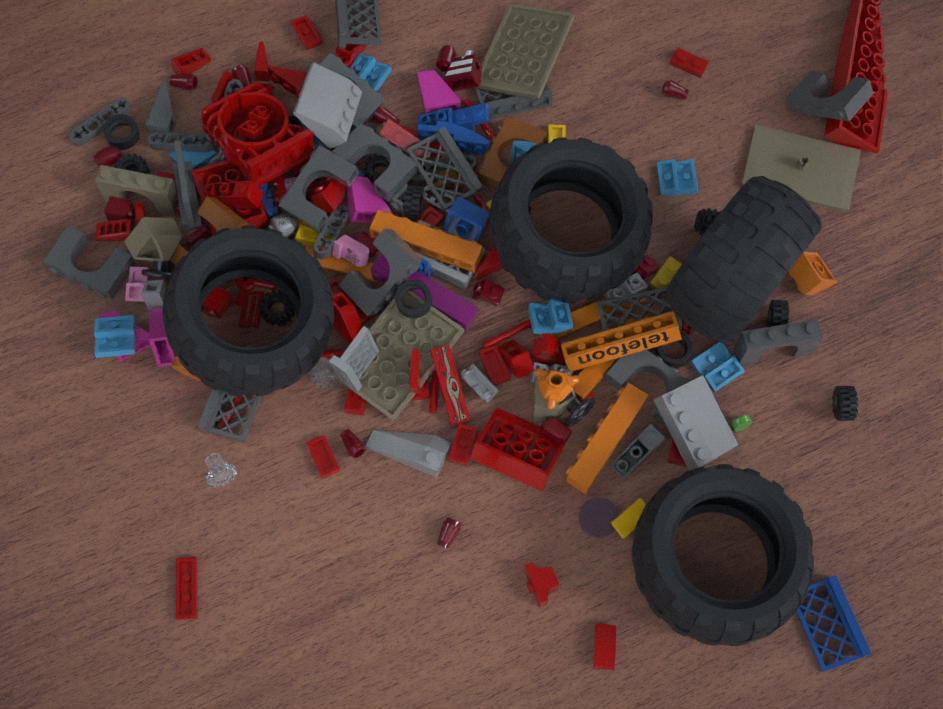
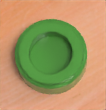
(741, 423)

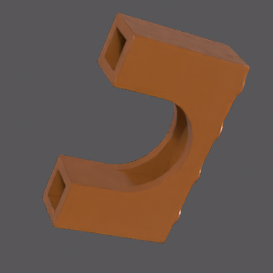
(510, 130)
(219, 216)

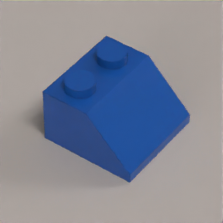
(466, 220)

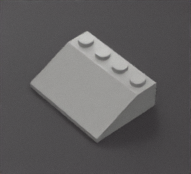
(327, 105)
(696, 423)

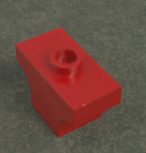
(547, 350)
(541, 582)

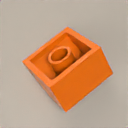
(811, 274)

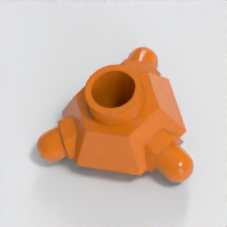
(555, 385)

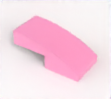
(135, 284)

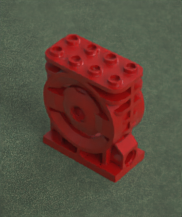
(273, 152)

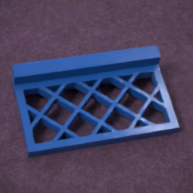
(848, 621)

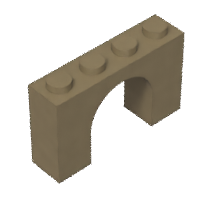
(158, 189)

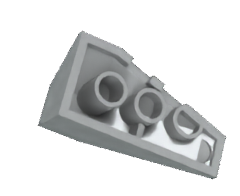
(415, 450)

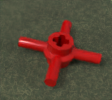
(250, 284)

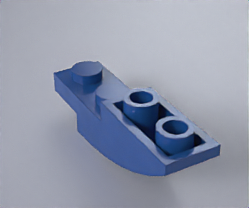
(464, 117)
(465, 139)

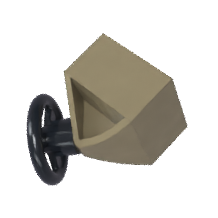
(154, 241)
(570, 403)

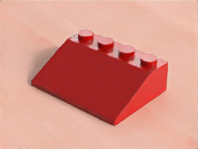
(227, 172)
(517, 449)

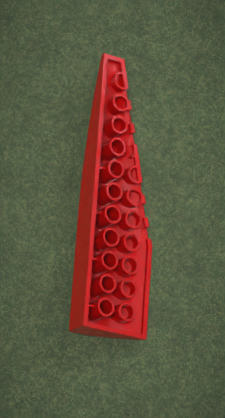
(861, 58)

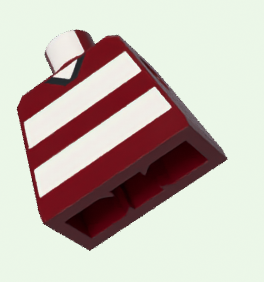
(464, 72)

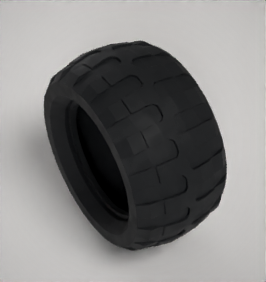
(593, 173)
(253, 255)
(742, 258)
(761, 507)

